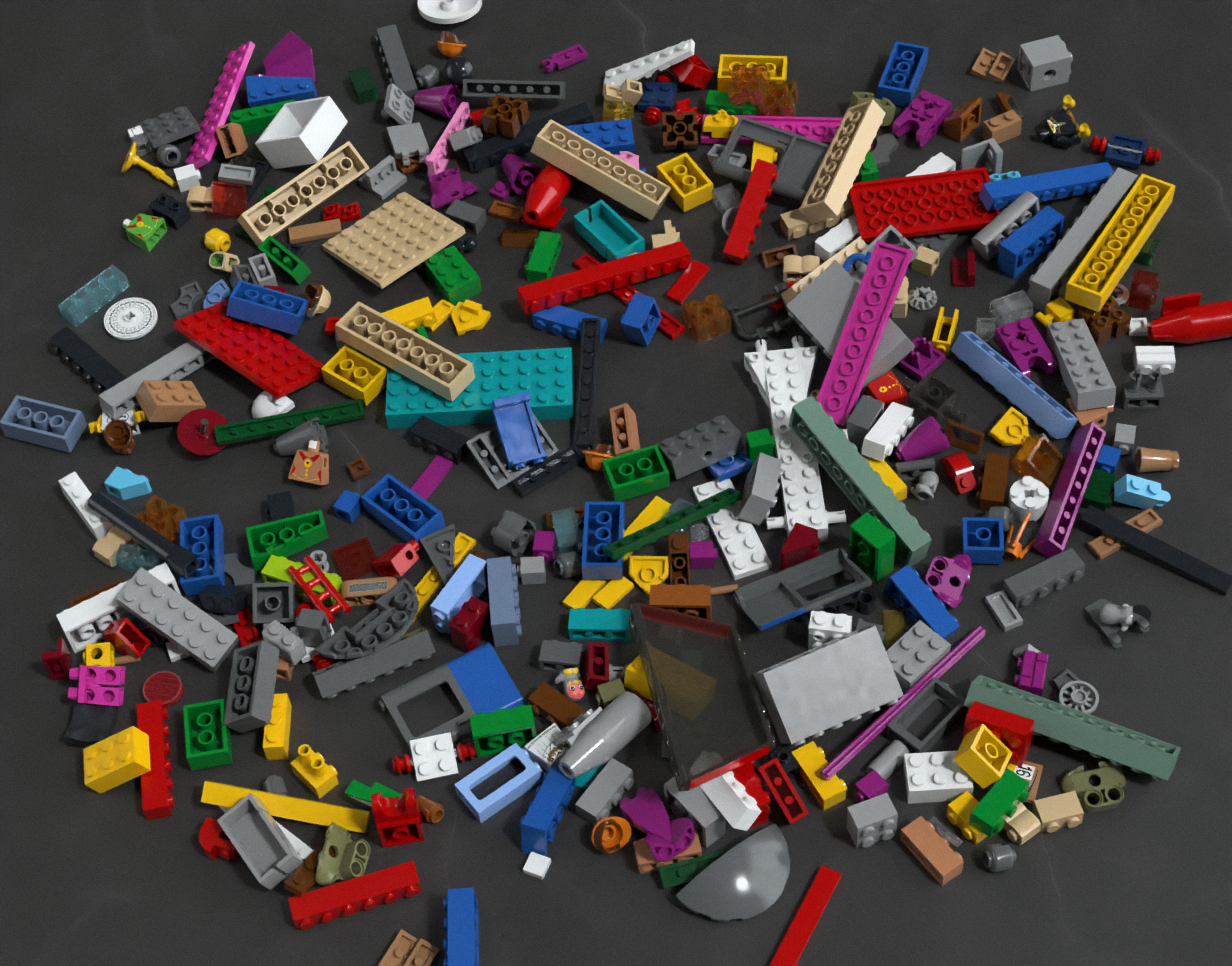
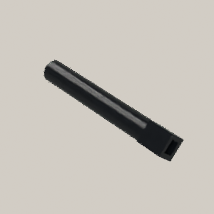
(176, 556)

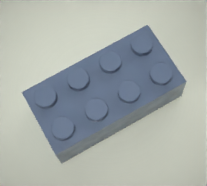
(43, 423)
(504, 601)

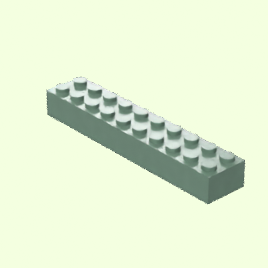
(858, 479)
(1079, 729)

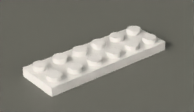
(734, 535)

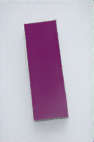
(432, 477)

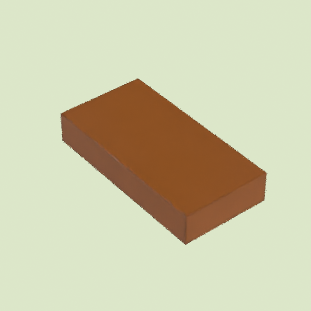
(506, 212)

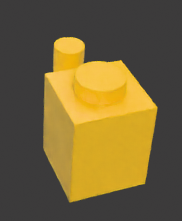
(1056, 311)

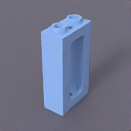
(468, 581)
(505, 794)

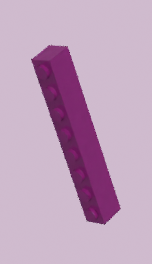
(1069, 490)

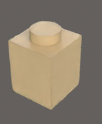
(926, 261)

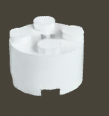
(1028, 496)

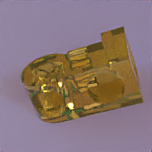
(617, 110)

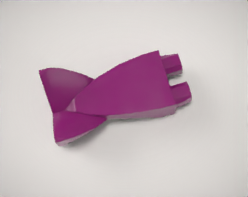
(649, 815)

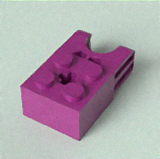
(923, 117)
(1024, 347)

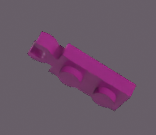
(565, 58)

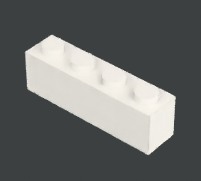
(887, 431)
(78, 496)
(732, 801)

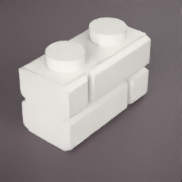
(1154, 359)

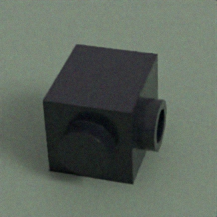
(787, 761)

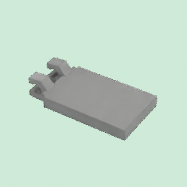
(408, 141)

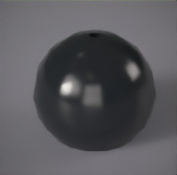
(458, 69)

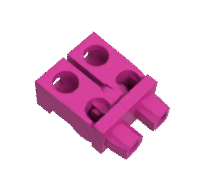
(91, 681)

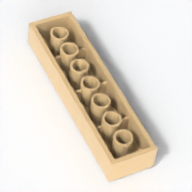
(842, 162)
(600, 169)
(303, 193)
(405, 351)

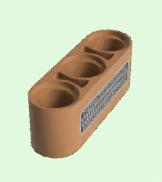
(366, 591)

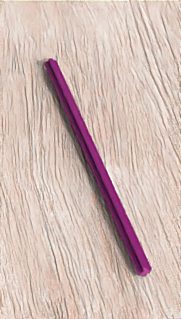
(882, 721)

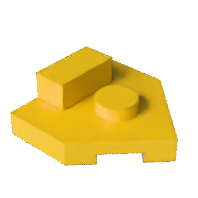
(720, 124)
(469, 316)
(1011, 428)
(648, 570)

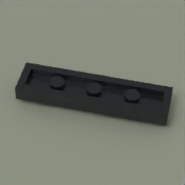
(548, 470)

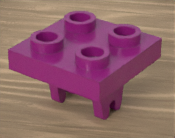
(921, 359)

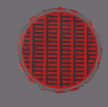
(164, 687)

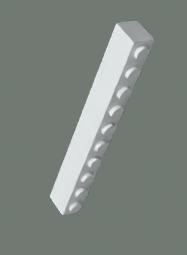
(847, 230)

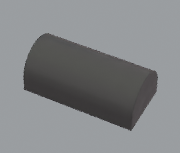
(913, 469)

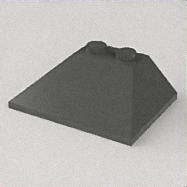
(491, 457)

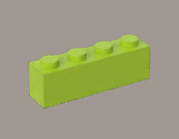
(276, 572)

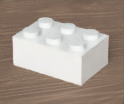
(934, 777)

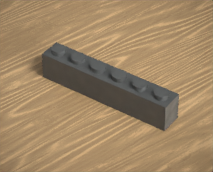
(396, 60)
(514, 88)
(350, 672)

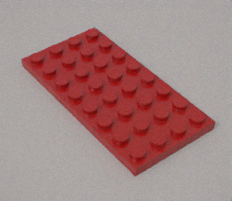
(921, 204)
(251, 350)

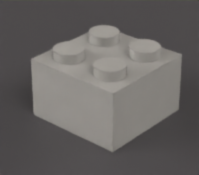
(872, 821)

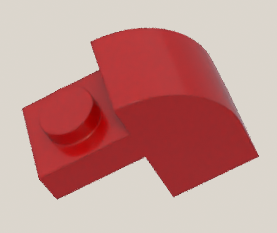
(960, 468)
(215, 842)

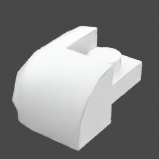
(268, 405)

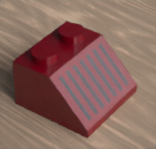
(799, 546)

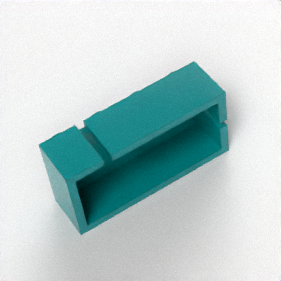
(608, 232)

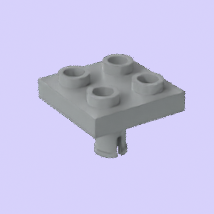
(398, 106)

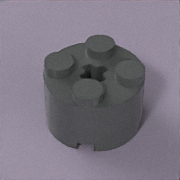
(513, 533)

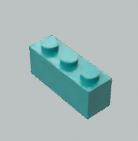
(599, 624)

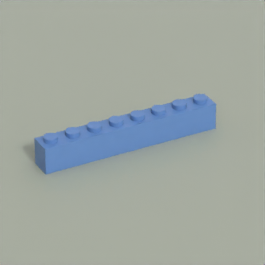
(1014, 385)

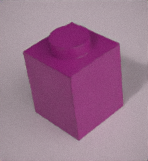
(545, 545)
(702, 554)
(870, 787)

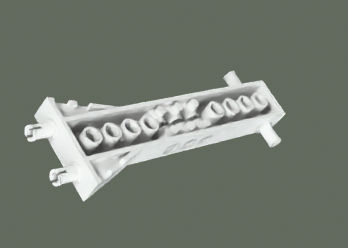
(784, 381)

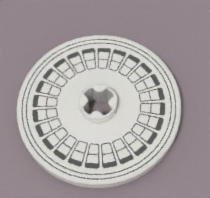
(142, 316)

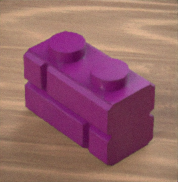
(1032, 672)

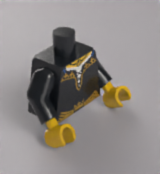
(1062, 127)

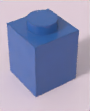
(1108, 459)
(348, 506)

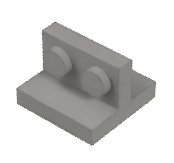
(383, 178)

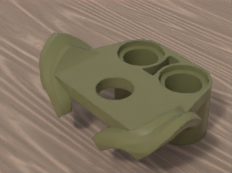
(1111, 781)
(349, 859)

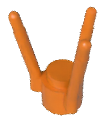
(1013, 549)

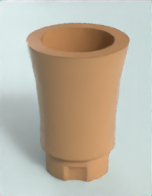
(1155, 460)

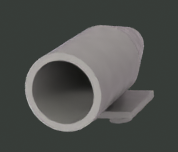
(600, 737)

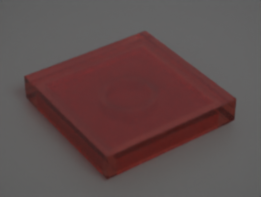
(228, 199)
(355, 559)

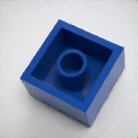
(641, 319)
(983, 540)

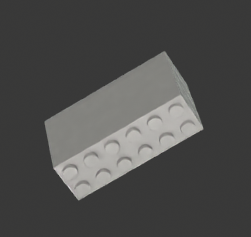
(824, 309)
(828, 686)

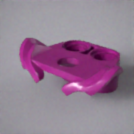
(446, 184)
(956, 567)

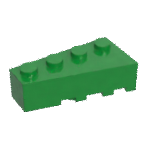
(285, 537)

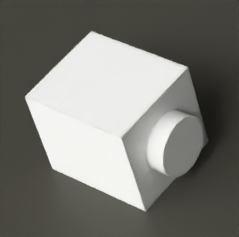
(187, 177)

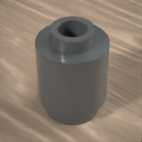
(276, 785)

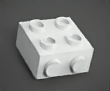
(827, 627)

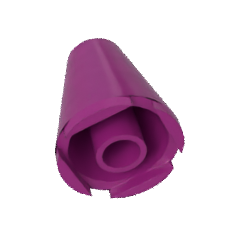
(439, 100)
(520, 172)
(922, 441)

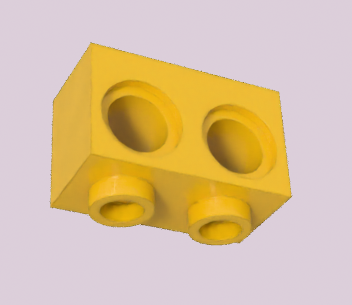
(106, 659)

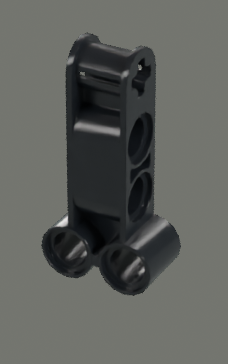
(848, 603)

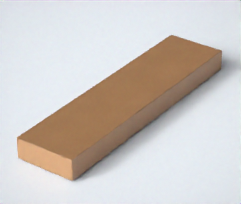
(1144, 521)

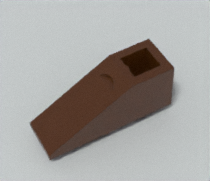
(679, 559)

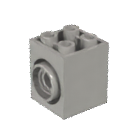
(1044, 63)

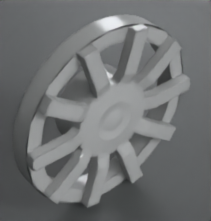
(1079, 696)

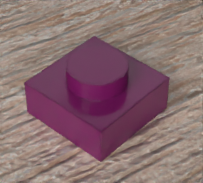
(501, 191)

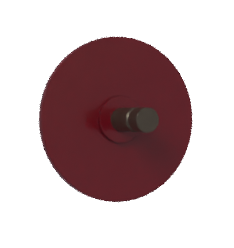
(197, 432)

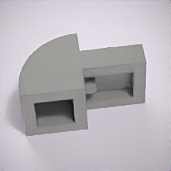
(736, 158)

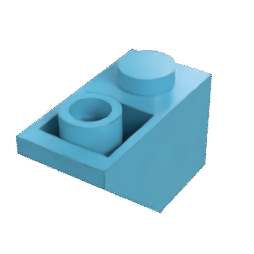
(126, 485)

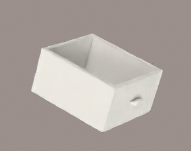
(301, 132)

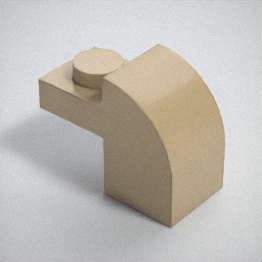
(630, 92)
(669, 237)

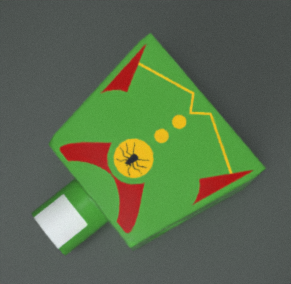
(145, 230)

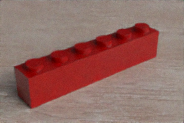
(749, 212)
(157, 783)
(355, 895)

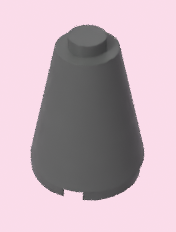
(299, 438)

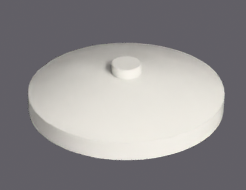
(448, 10)

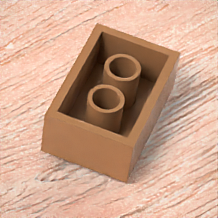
(168, 399)

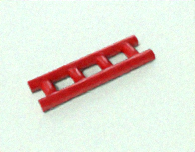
(320, 578)

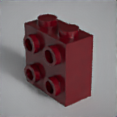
(470, 625)

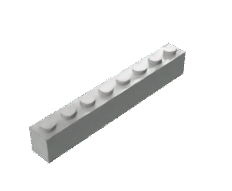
(171, 366)

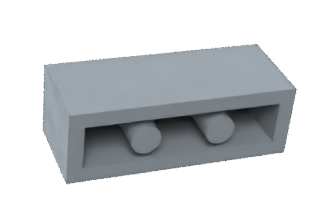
(605, 791)

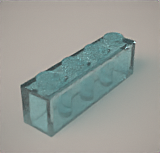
(94, 295)

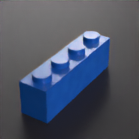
(565, 322)

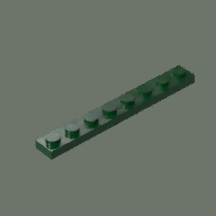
(285, 422)
(671, 523)

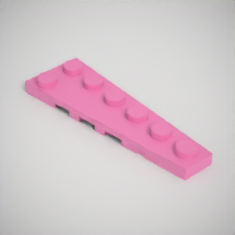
(443, 149)

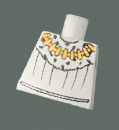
(545, 750)

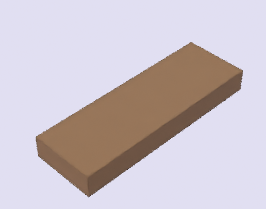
(314, 231)

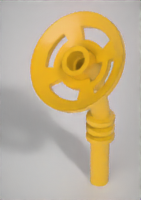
(133, 159)

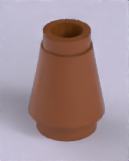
(430, 810)

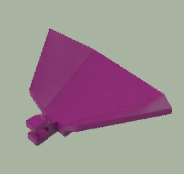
(290, 59)

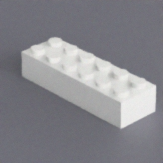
(79, 619)

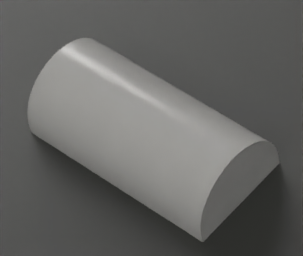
(1003, 225)

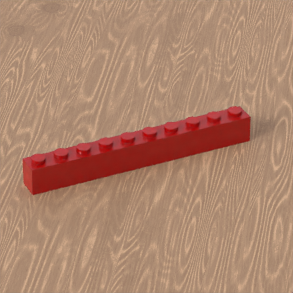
(603, 277)

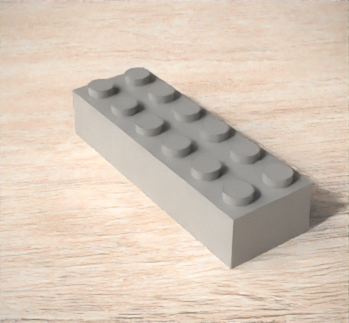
(1081, 364)
(177, 619)

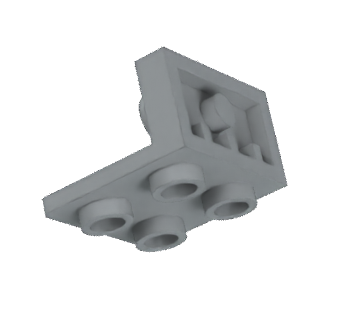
(983, 154)

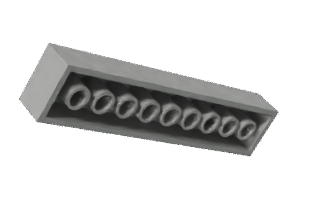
(1079, 239)

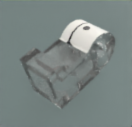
(137, 135)

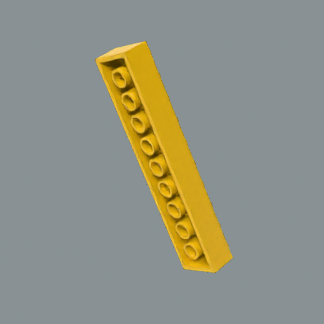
(1119, 243)

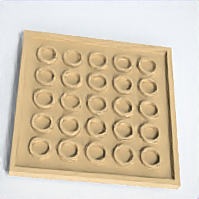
(393, 239)

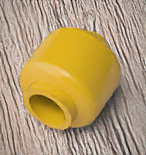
(217, 240)

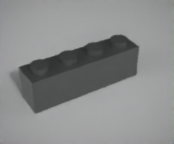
(1044, 578)

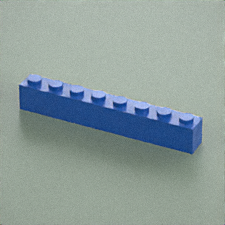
(1046, 185)

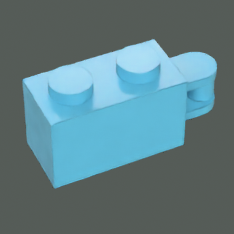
(1140, 492)

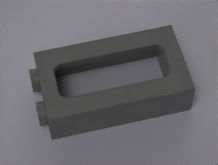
(934, 691)

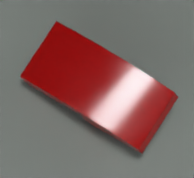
(345, 214)

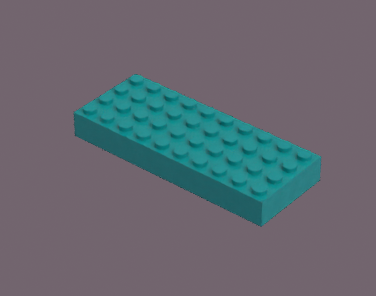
(497, 375)

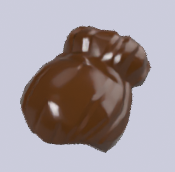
(119, 436)

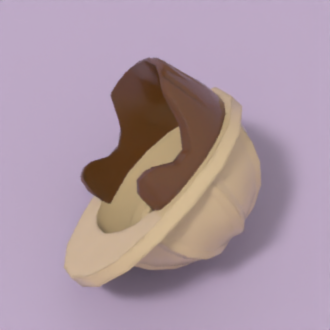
(318, 299)

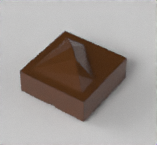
(359, 468)

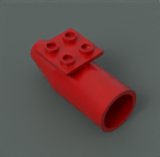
(546, 195)
(1188, 322)

